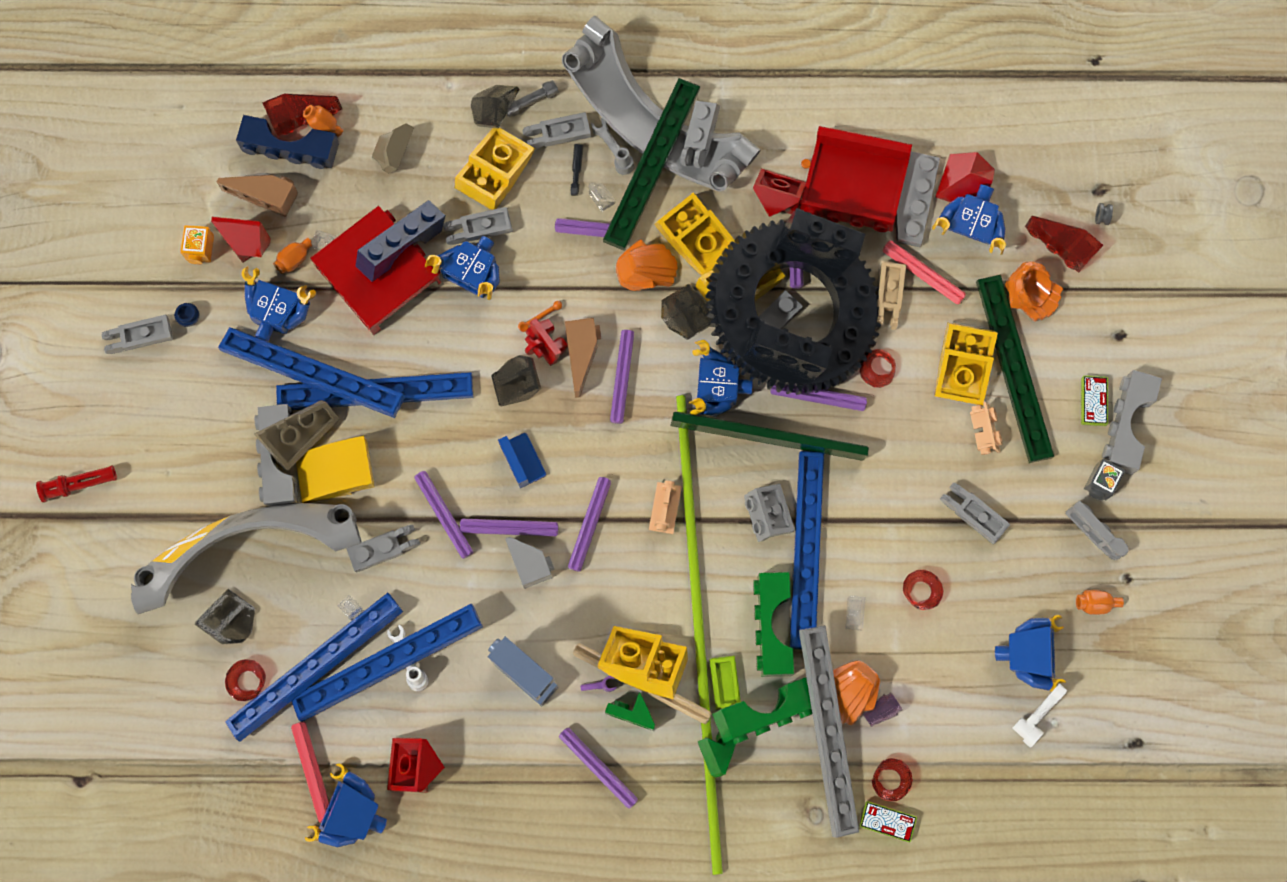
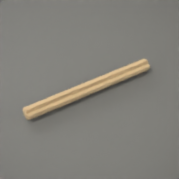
(678, 703)

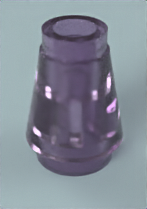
(885, 708)

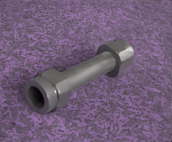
(548, 89)

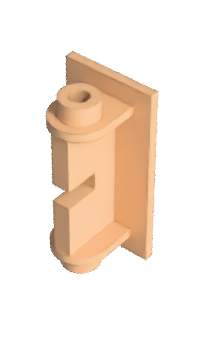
(985, 419)
(665, 507)

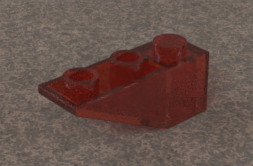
(288, 109)
(1070, 243)

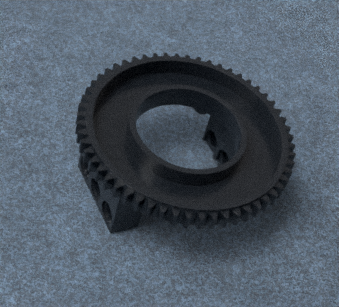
(775, 354)

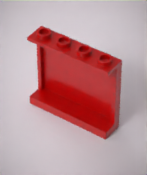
(856, 179)
(378, 299)

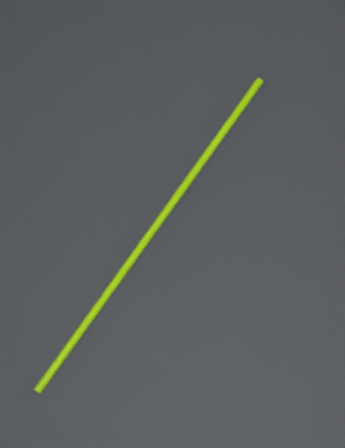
(706, 729)

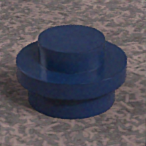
(187, 314)

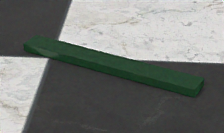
(651, 164)
(1015, 369)
(769, 436)

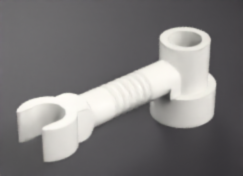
(421, 681)
(1027, 728)

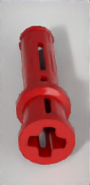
(63, 483)

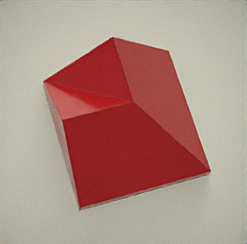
(964, 176)
(778, 192)
(243, 236)
(412, 765)

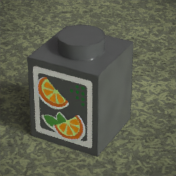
(1104, 480)

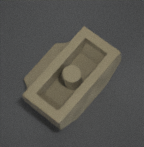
(392, 147)

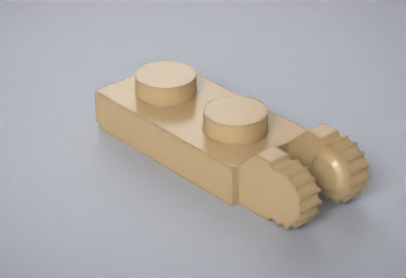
(890, 291)

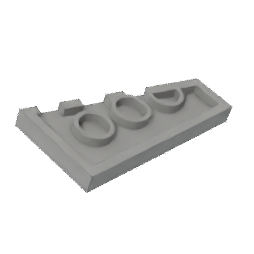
(916, 198)

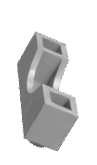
(1138, 392)
(277, 486)

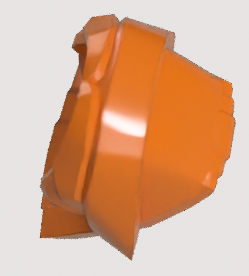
(646, 266)
(1033, 291)
(856, 690)

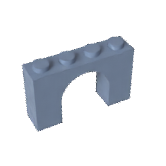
(522, 670)

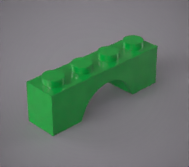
(774, 656)
(739, 719)

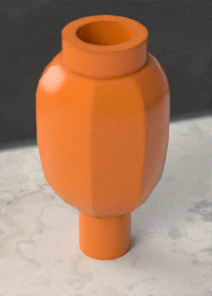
(321, 119)
(292, 256)
(1097, 602)

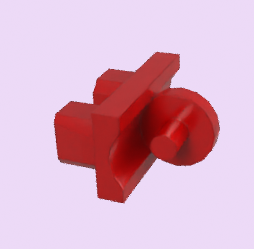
(541, 343)

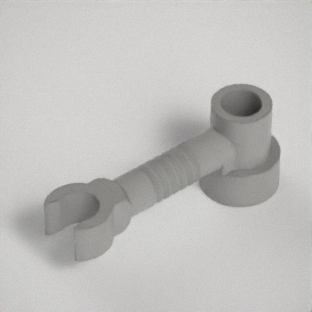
(623, 161)

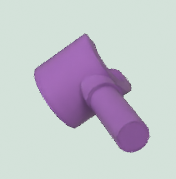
(599, 685)

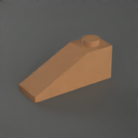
(264, 191)
(582, 347)

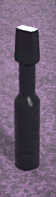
(576, 168)

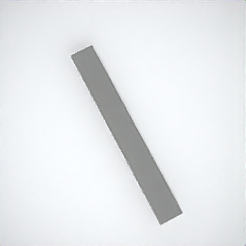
(829, 731)

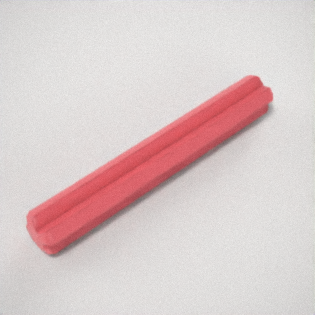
(924, 272)
(310, 768)

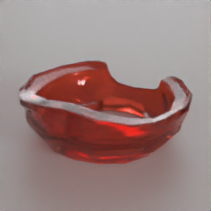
(870, 376)
(934, 584)
(233, 675)
(905, 780)

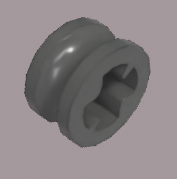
(1104, 214)

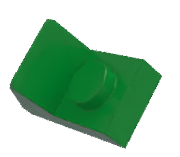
(639, 716)
(717, 754)

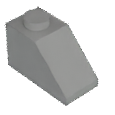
(530, 563)

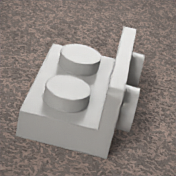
(768, 512)

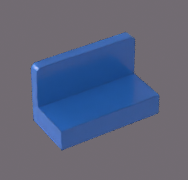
(522, 459)

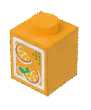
(197, 244)

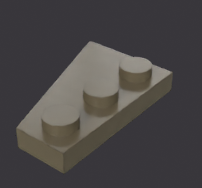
(297, 433)

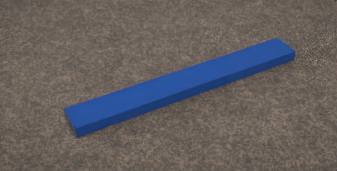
(312, 372)
(413, 387)
(806, 544)
(386, 662)
(313, 667)

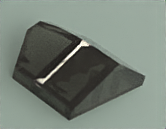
(492, 105)
(685, 312)
(516, 381)
(228, 619)

